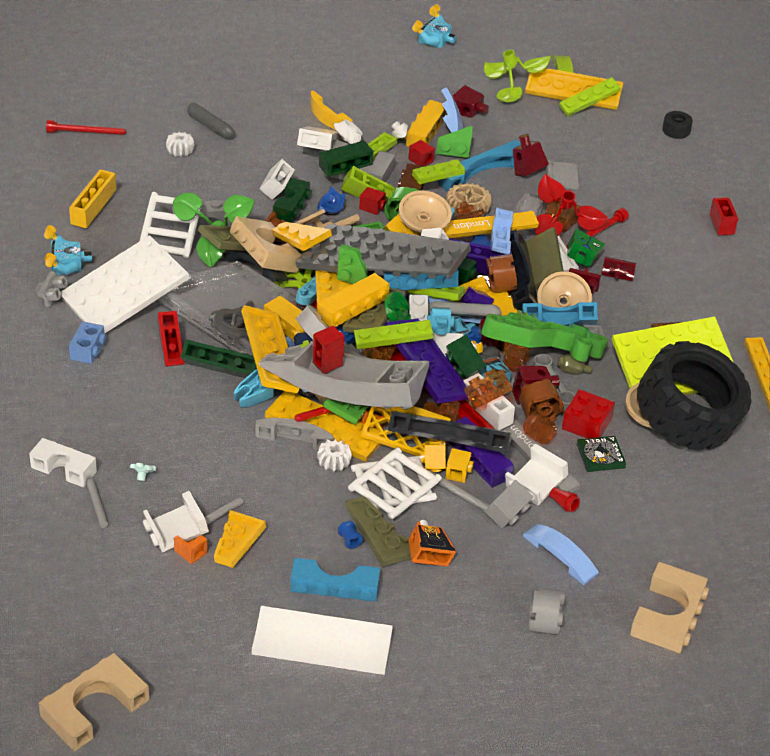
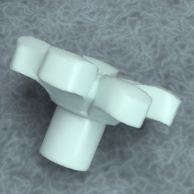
(142, 470)

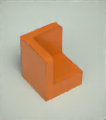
(192, 549)

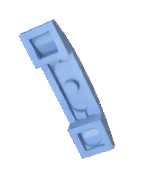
(501, 231)
(564, 549)

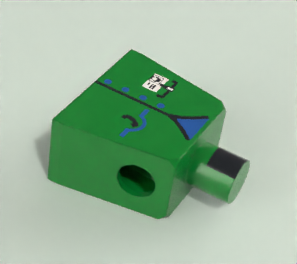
(584, 248)

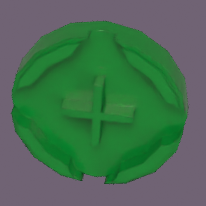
(396, 306)

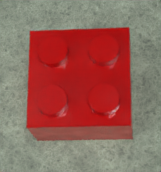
(588, 415)

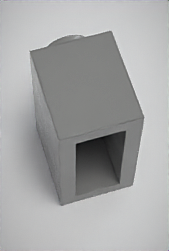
(508, 504)

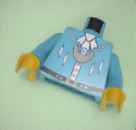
(435, 31)
(64, 255)

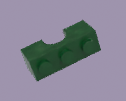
(295, 199)

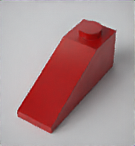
(170, 338)

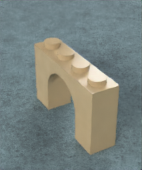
(258, 240)
(672, 630)
(107, 676)

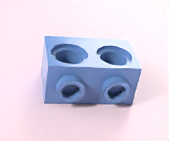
(87, 342)

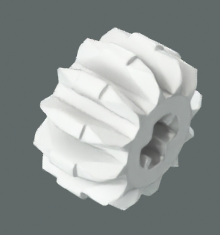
(180, 144)
(334, 455)

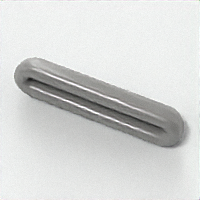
(467, 310)

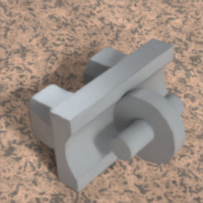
(51, 288)

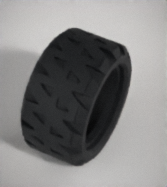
(678, 416)

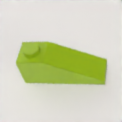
(357, 181)

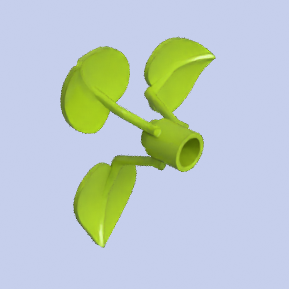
(496, 70)

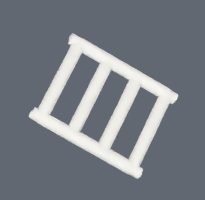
(189, 236)
(428, 496)
(405, 500)

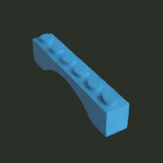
(494, 158)

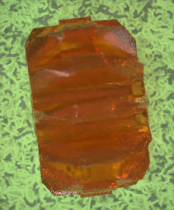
(516, 356)
(539, 428)

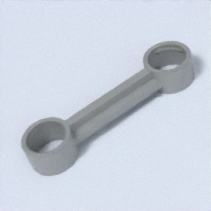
(564, 395)

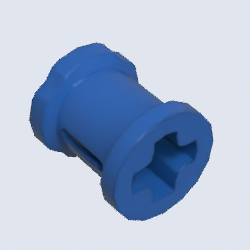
(350, 535)

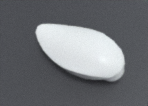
(399, 130)

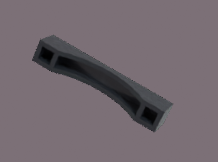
(525, 282)
(450, 431)

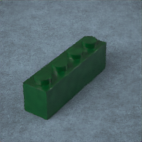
(218, 359)

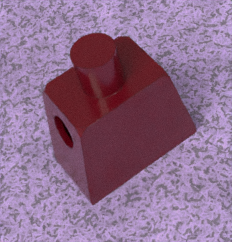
(470, 102)
(528, 156)
(529, 375)

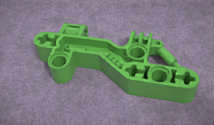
(531, 333)

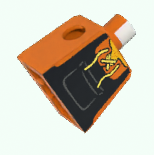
(430, 545)

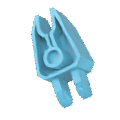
(441, 320)
(252, 391)

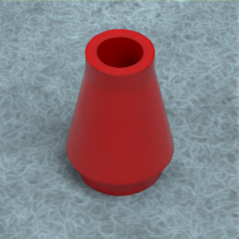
(567, 500)

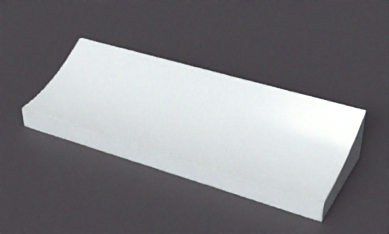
(322, 640)

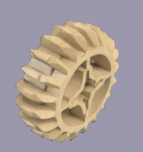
(470, 193)

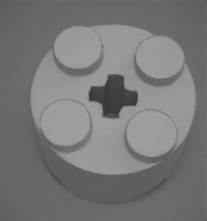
(545, 611)

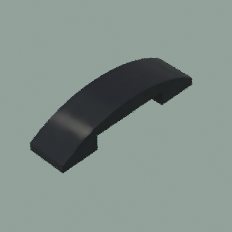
(245, 257)

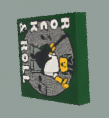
(601, 453)

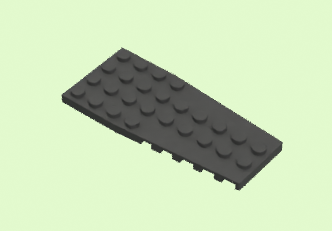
(387, 252)

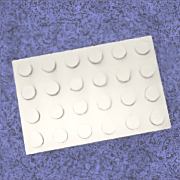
(124, 284)

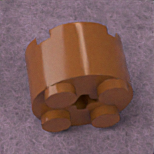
(501, 273)
(541, 398)

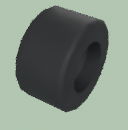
(677, 124)

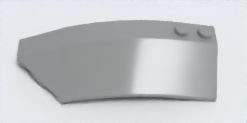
(356, 382)

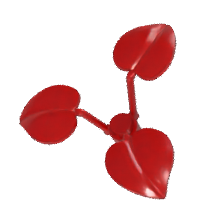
(552, 190)

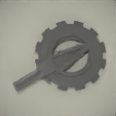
(236, 328)

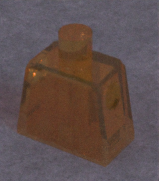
(566, 217)

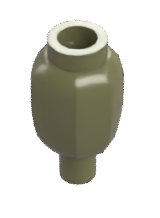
(573, 366)

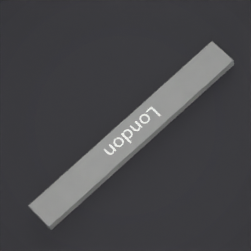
(524, 444)

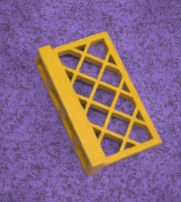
(400, 443)

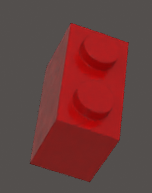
(723, 216)
(328, 349)

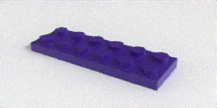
(441, 378)

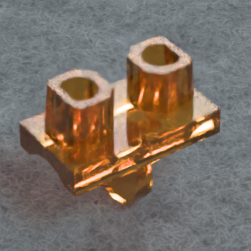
(465, 210)
(446, 409)

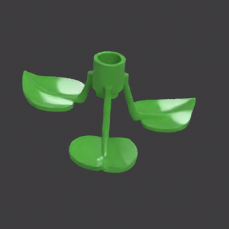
(188, 204)

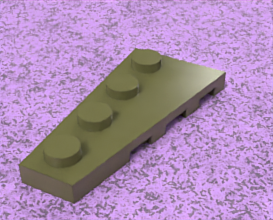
(380, 534)

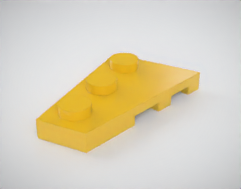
(237, 538)

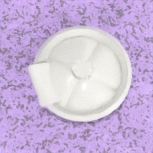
(348, 131)

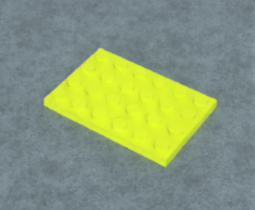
(640, 347)

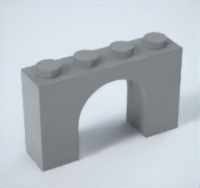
(382, 165)

